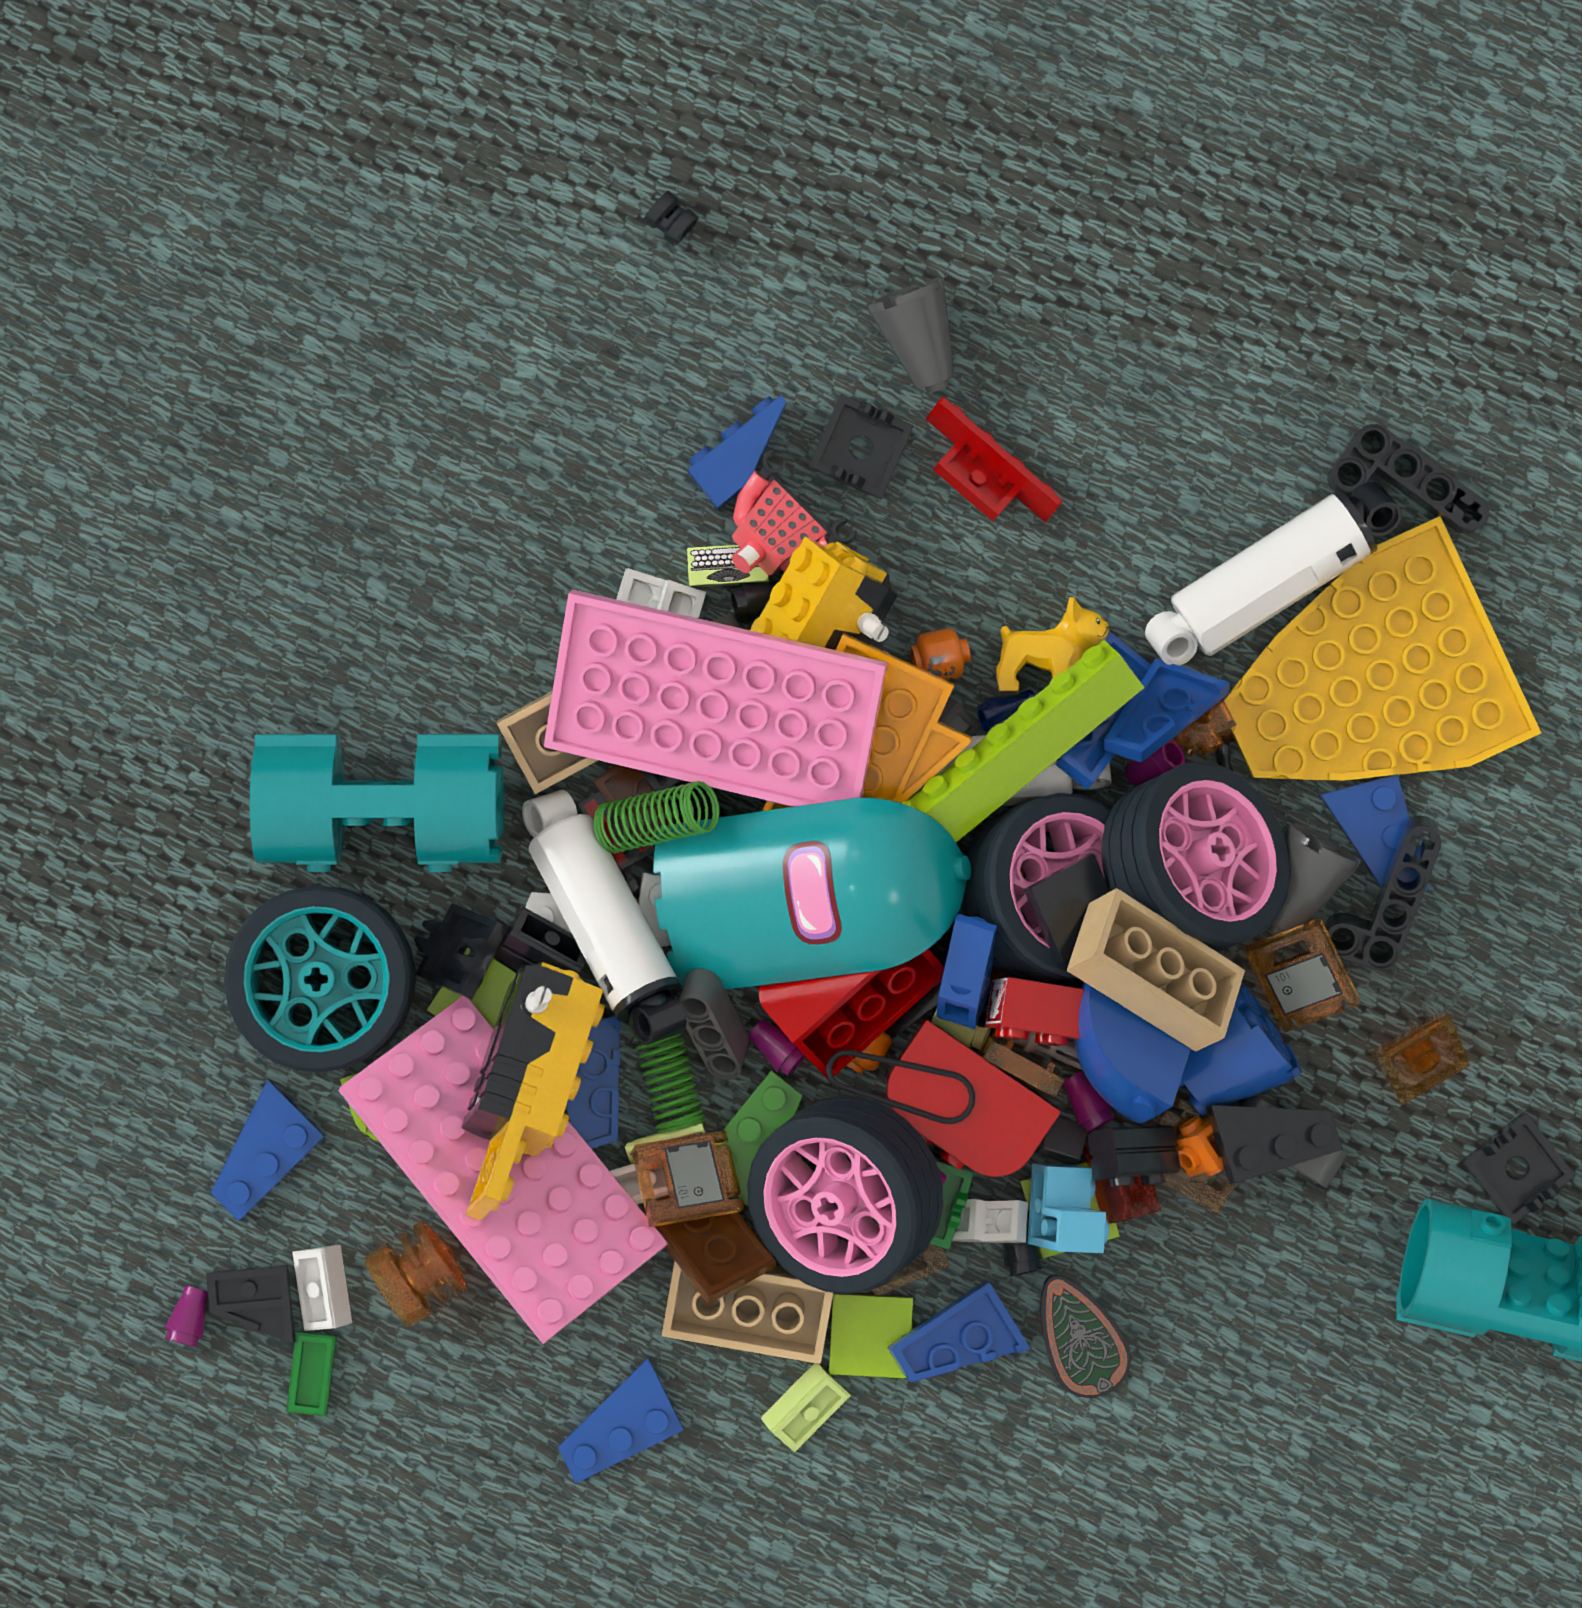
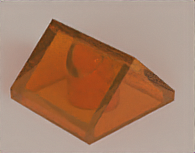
(1421, 1057)

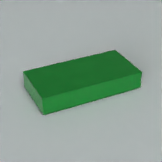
(311, 1373)

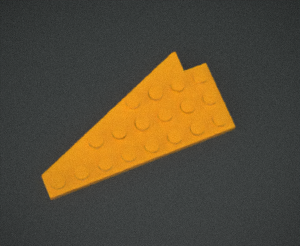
(908, 737)

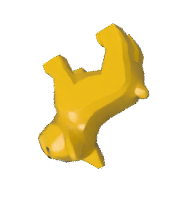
(1049, 649)

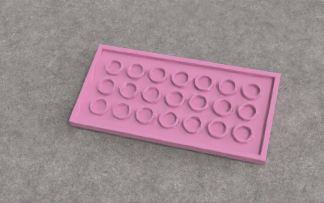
(713, 703)
(567, 1221)

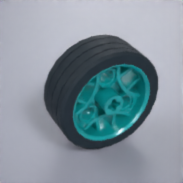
(281, 1037)

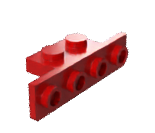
(984, 469)

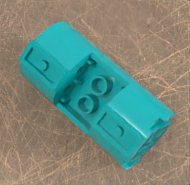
(305, 801)
(1476, 1275)

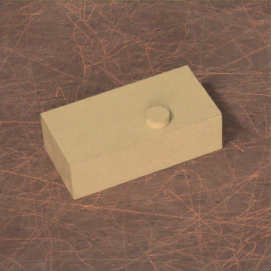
(525, 736)
(1156, 970)
(764, 1316)

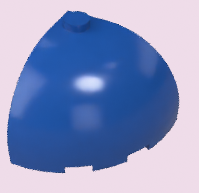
(1127, 1057)

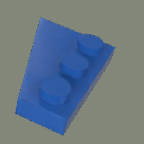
(1161, 710)
(1373, 821)
(596, 1104)
(265, 1151)
(961, 1334)
(623, 1425)

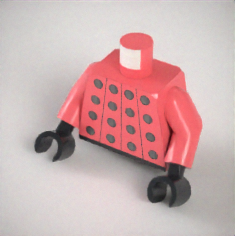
(774, 523)

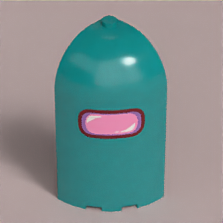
(808, 891)

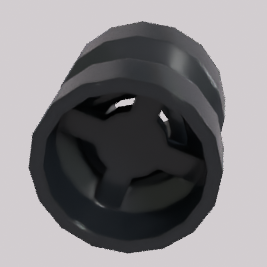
(671, 218)

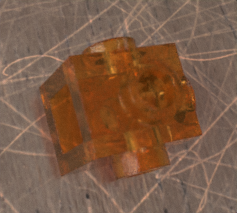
(1207, 731)

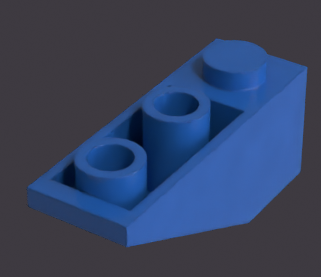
(731, 463)
(967, 971)

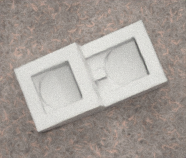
(660, 594)
(993, 1222)

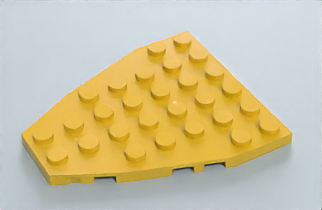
(1382, 674)

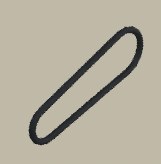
(964, 1080)

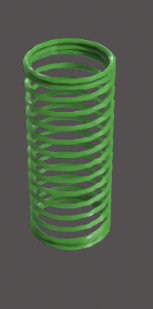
(685, 807)
(685, 1121)

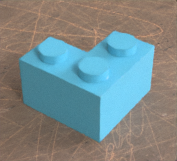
(1061, 1210)

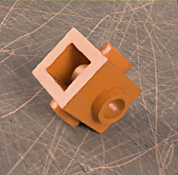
(1198, 1147)

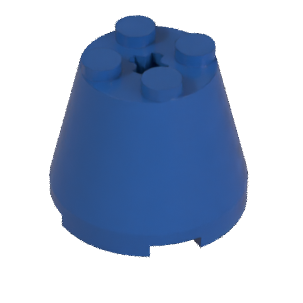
(1241, 1063)

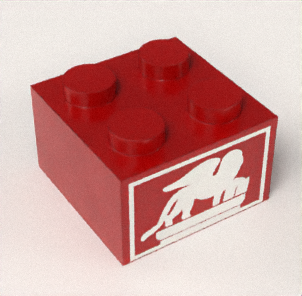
(1033, 1008)

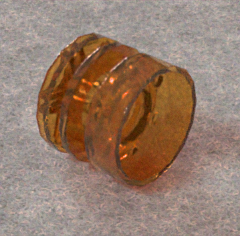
(413, 1275)

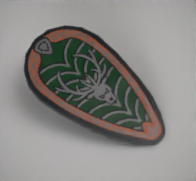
(1081, 1339)

